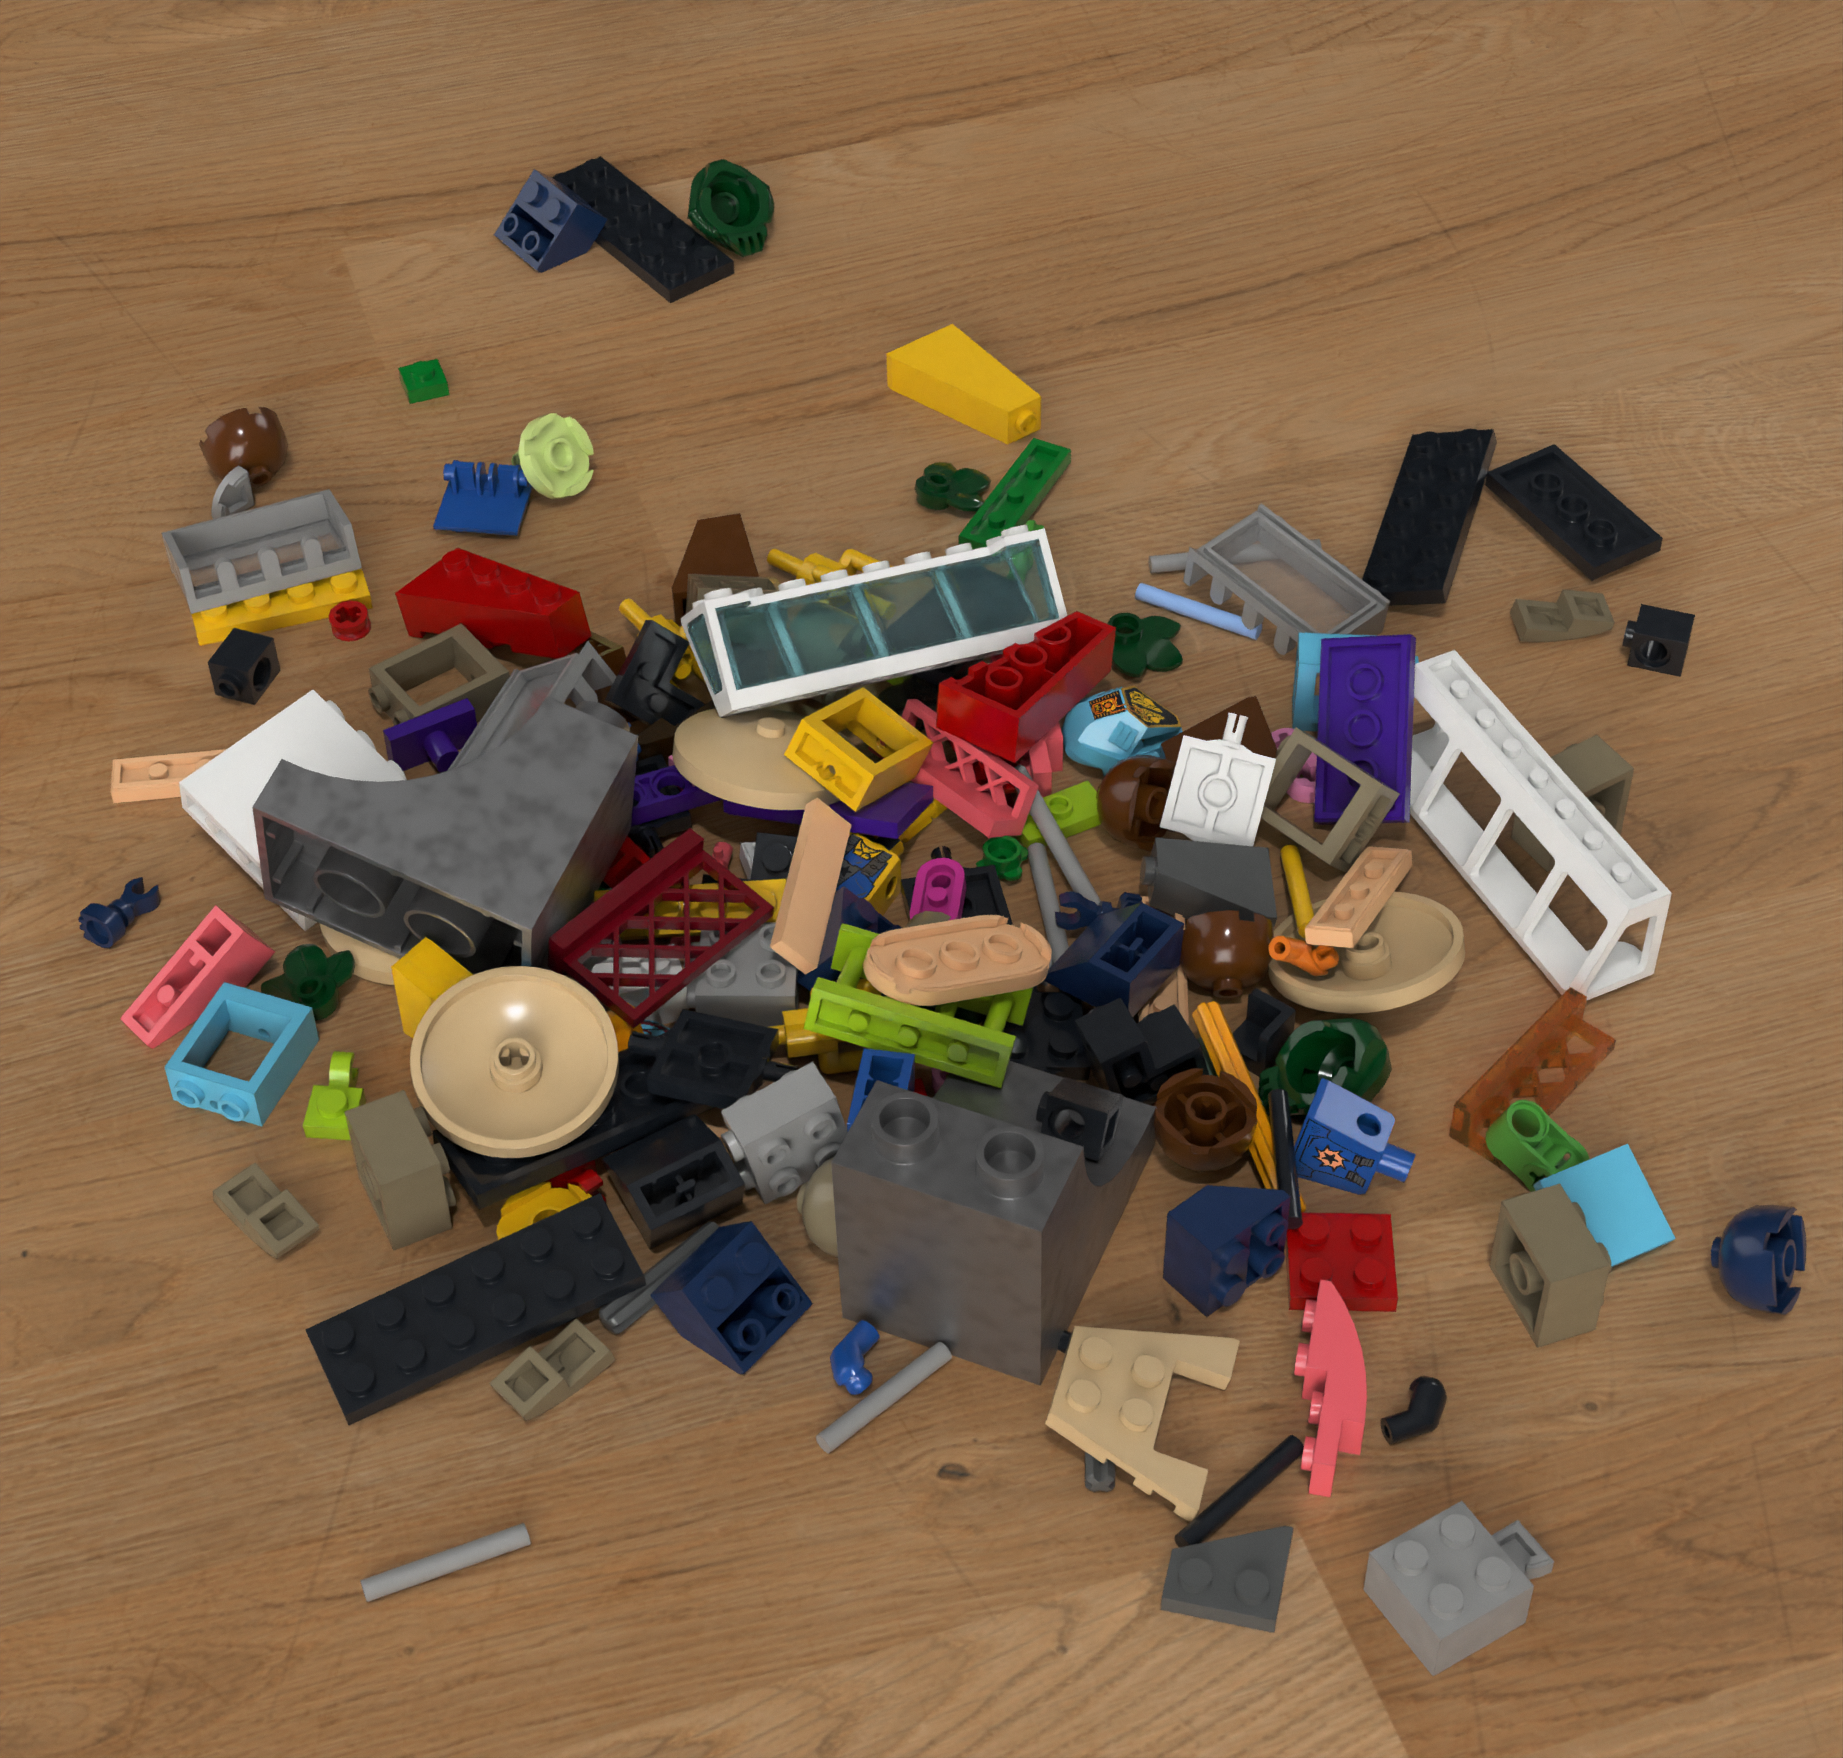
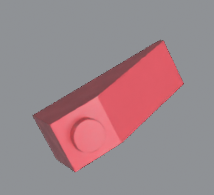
(213, 954)

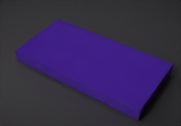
(1366, 718)
(882, 818)

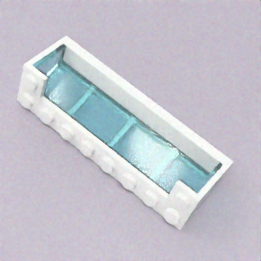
(875, 623)

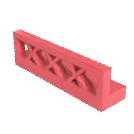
(959, 788)

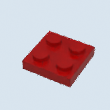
(1350, 1252)

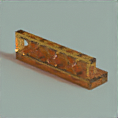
(1521, 1063)

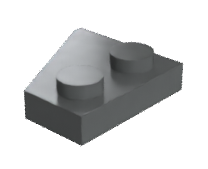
(1230, 1578)

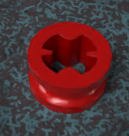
(349, 621)

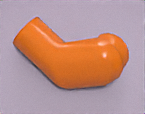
(1304, 956)

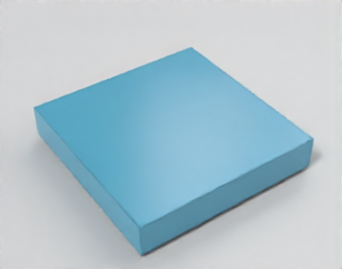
(1615, 1203)

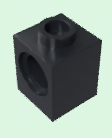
(1659, 639)
(244, 666)
(1095, 1105)

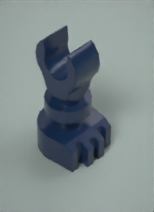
(1087, 909)
(108, 923)

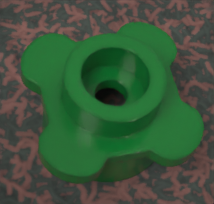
(1006, 856)

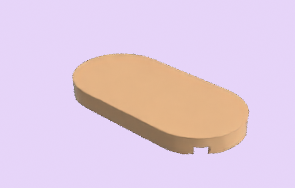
(957, 960)

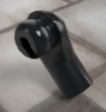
(1422, 1413)

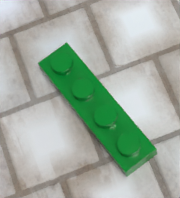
(1017, 492)

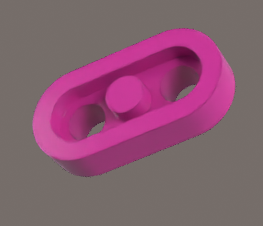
(930, 891)

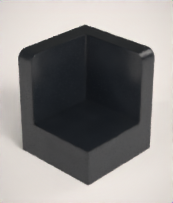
(1263, 1031)

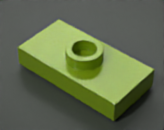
(1072, 809)

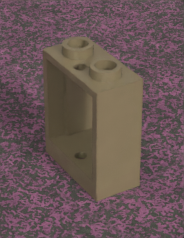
(429, 659)
(1358, 820)

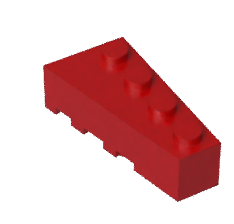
(494, 605)
(1029, 688)

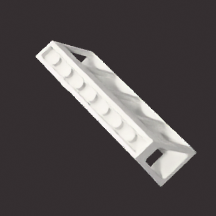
(1556, 813)

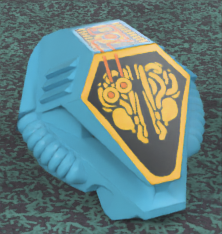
(1112, 727)

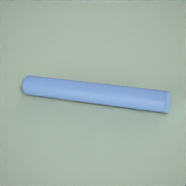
(1195, 610)

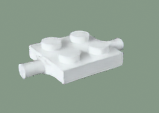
(1218, 789)

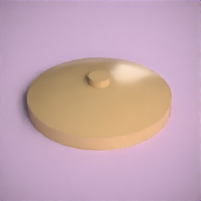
(745, 759)
(1399, 959)
(514, 1062)

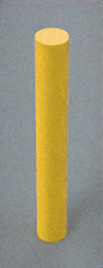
(1297, 887)

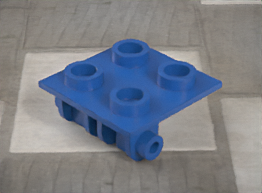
(481, 500)

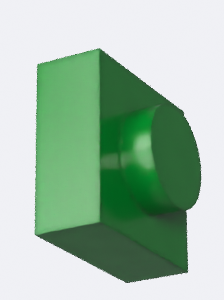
(423, 381)

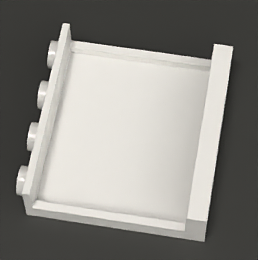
(306, 734)

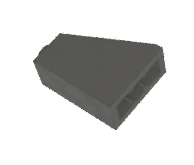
(1208, 878)

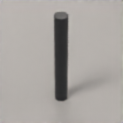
(1285, 1153)
(1240, 1492)

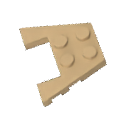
(1115, 1396)

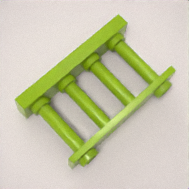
(895, 1026)

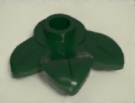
(947, 486)
(1144, 644)
(312, 978)

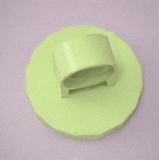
(555, 456)

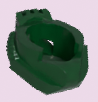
(731, 207)
(1334, 1049)

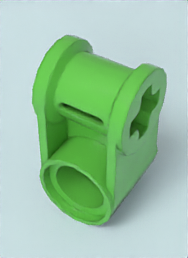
(1537, 1148)

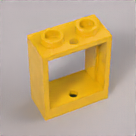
(856, 777)

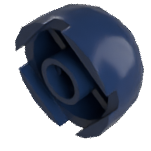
(1760, 1256)

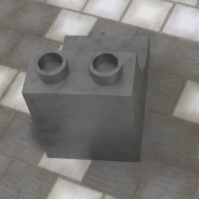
(467, 856)
(974, 1220)

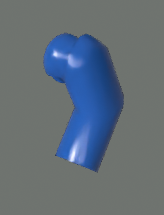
(848, 1358)

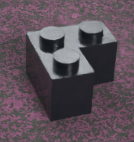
(1140, 1055)

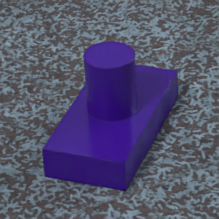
(431, 736)

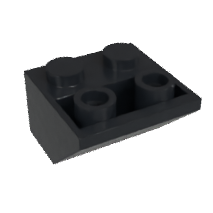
(675, 1179)

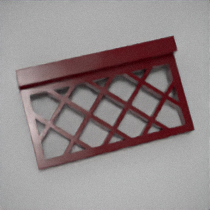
(625, 909)

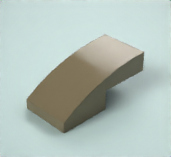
(1571, 617)
(264, 1212)
(558, 1371)

